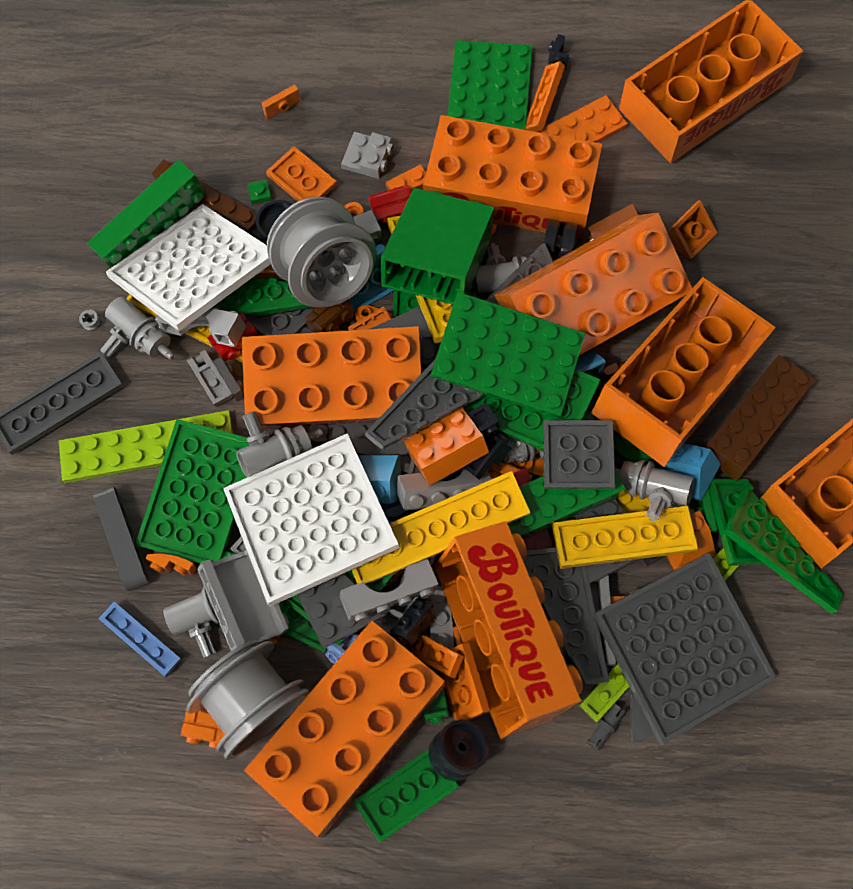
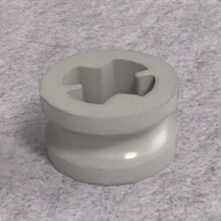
(89, 326)

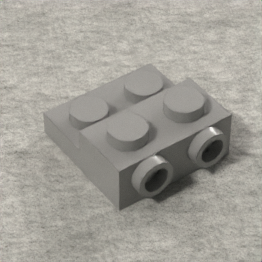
(367, 154)

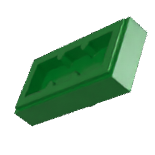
(706, 509)

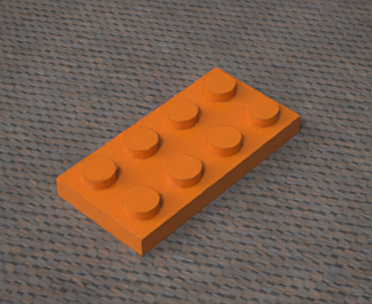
(590, 123)

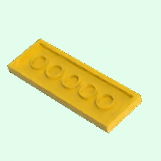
(623, 537)

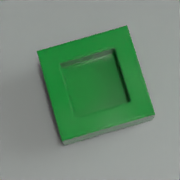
(259, 192)

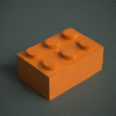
(446, 446)

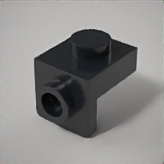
(555, 51)
(485, 420)

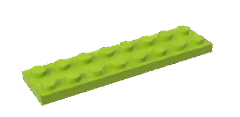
(126, 448)

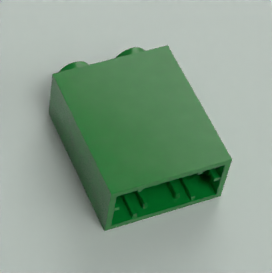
(436, 246)

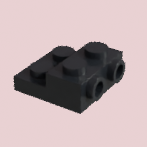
(497, 448)

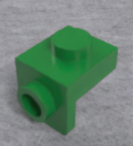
(437, 710)

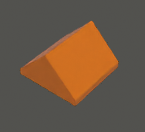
(692, 231)

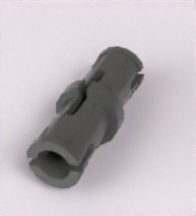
(606, 727)

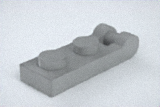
(210, 378)

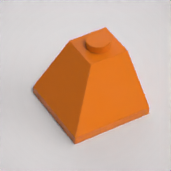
(703, 539)

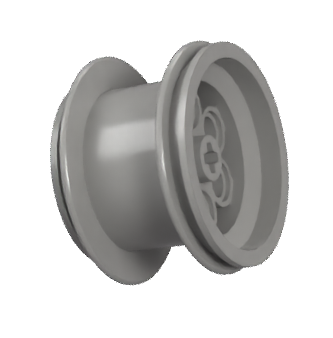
(321, 252)
(245, 697)

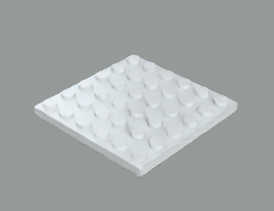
(191, 266)
(309, 519)

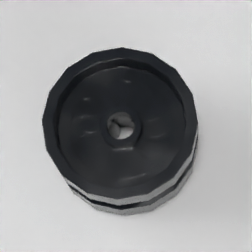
(267, 216)
(560, 243)
(458, 750)

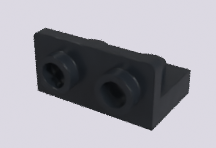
(413, 623)

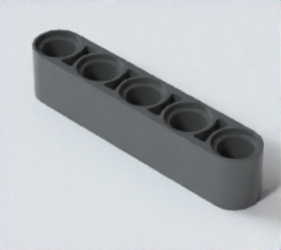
(120, 538)

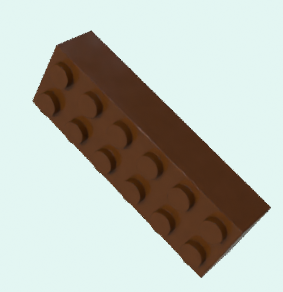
(758, 416)

